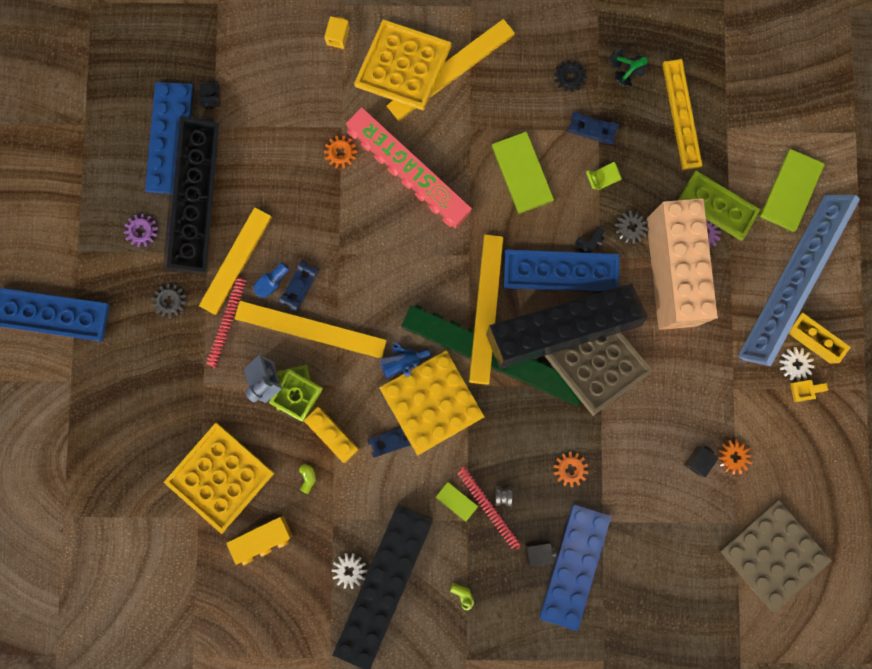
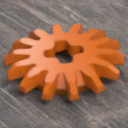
(339, 144)
(730, 450)
(566, 475)

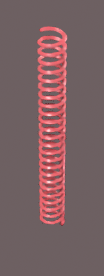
(223, 327)
(487, 506)

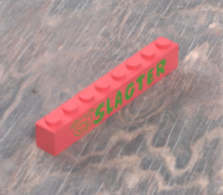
(408, 168)

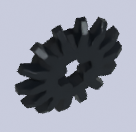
(571, 68)

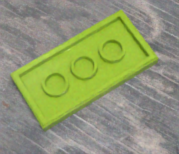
(522, 172)
(792, 190)
(721, 205)

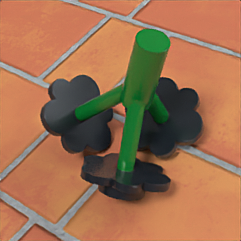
(633, 68)

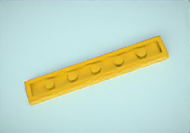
(682, 114)
(235, 261)

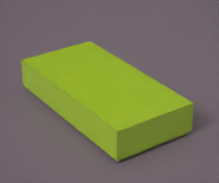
(456, 501)

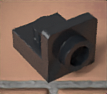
(209, 95)

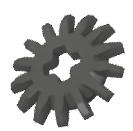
(624, 223)
(164, 294)

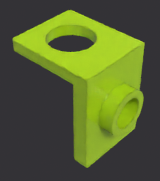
(604, 176)

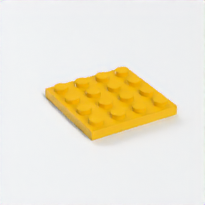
(403, 64)
(431, 403)
(219, 478)

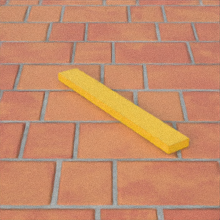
(461, 63)
(486, 309)
(310, 329)

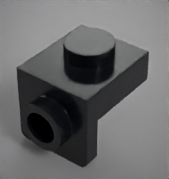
(596, 240)

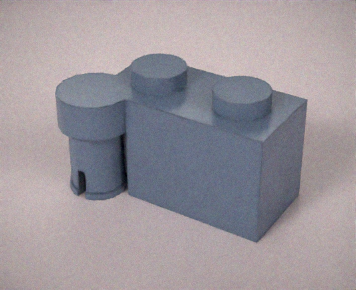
(261, 379)

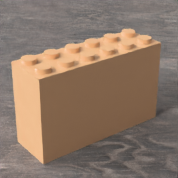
(681, 264)

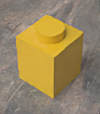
(337, 32)

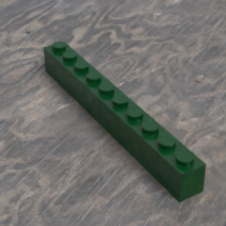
(461, 341)

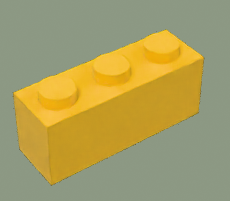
(818, 339)
(331, 434)
(260, 541)

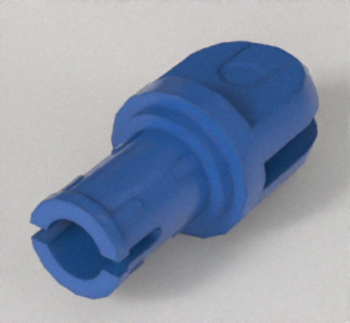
(270, 281)

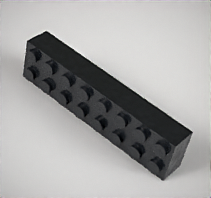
(190, 196)
(566, 325)
(383, 587)

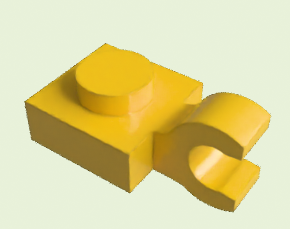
(806, 390)

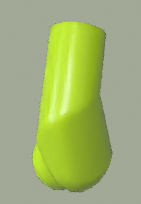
(309, 477)
(465, 595)

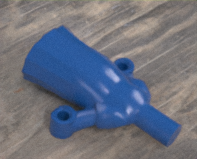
(401, 362)

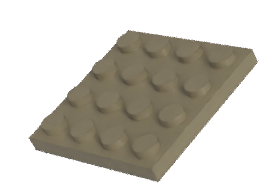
(600, 370)
(775, 555)

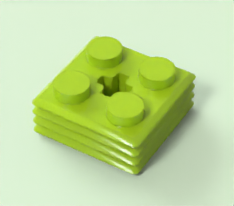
(300, 407)

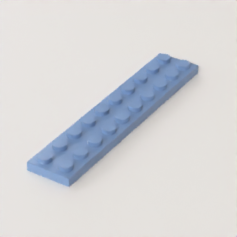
(798, 279)

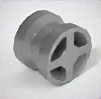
(503, 496)

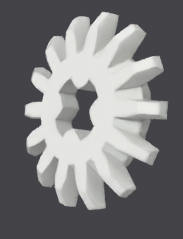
(792, 370)
(350, 562)

